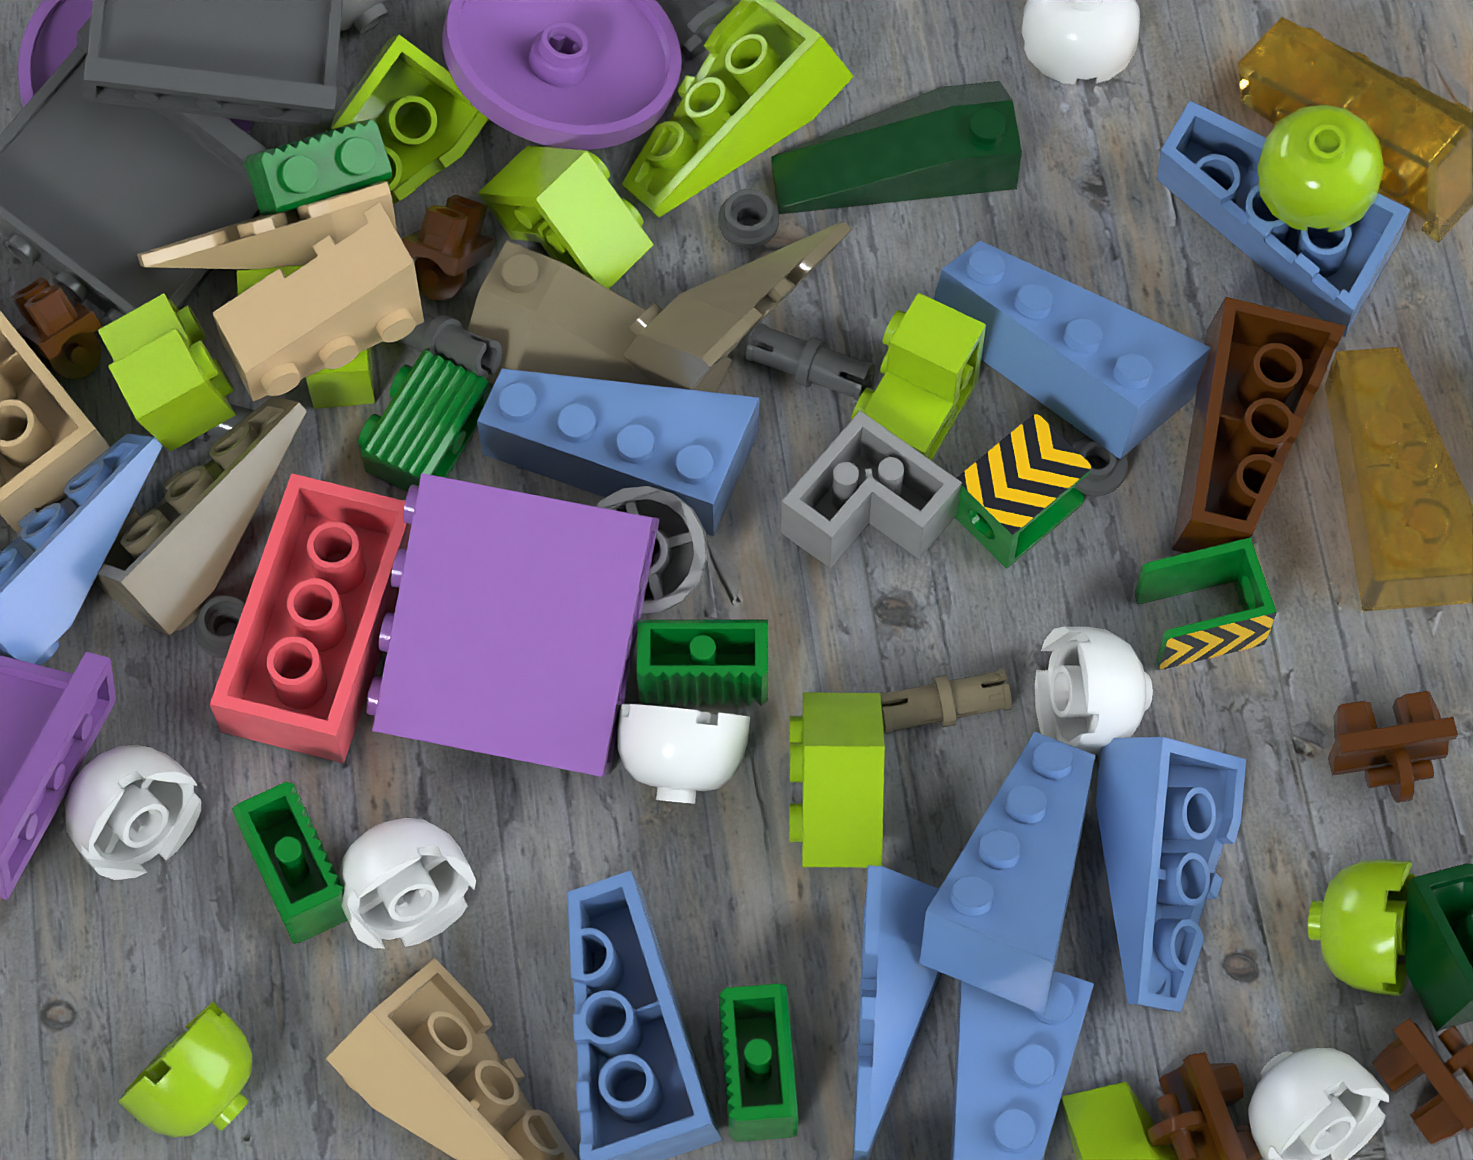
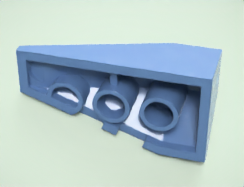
(63, 548)
(1162, 832)
(892, 995)

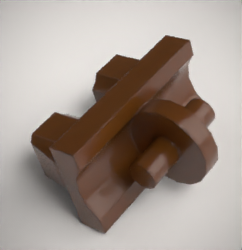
(448, 246)
(59, 329)
(1393, 753)
(1413, 1056)
(1198, 1114)

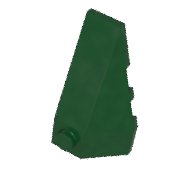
(921, 149)
(1442, 943)

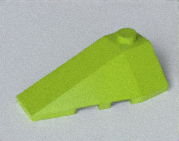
(754, 89)

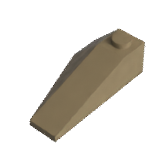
(560, 321)
(708, 321)
(181, 545)

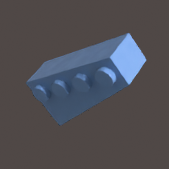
(1215, 173)
(1073, 349)
(622, 436)
(1010, 887)
(634, 1053)
(1012, 1069)

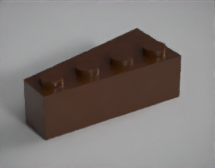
(1247, 417)

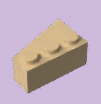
(323, 311)

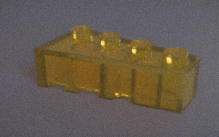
(1420, 134)
(1398, 486)

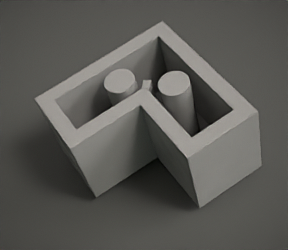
(872, 481)

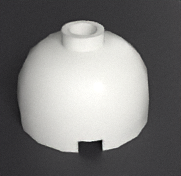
(1080, 37)
(1090, 688)
(680, 748)
(130, 809)
(404, 882)
(1315, 1106)

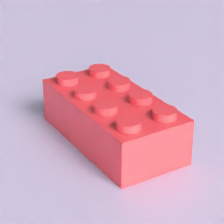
(313, 620)

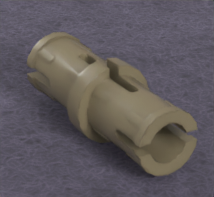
(945, 701)

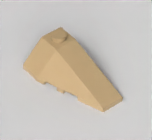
(274, 238)
(439, 1076)

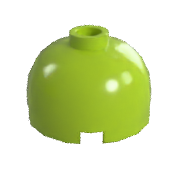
(1320, 168)
(1365, 925)
(194, 1078)

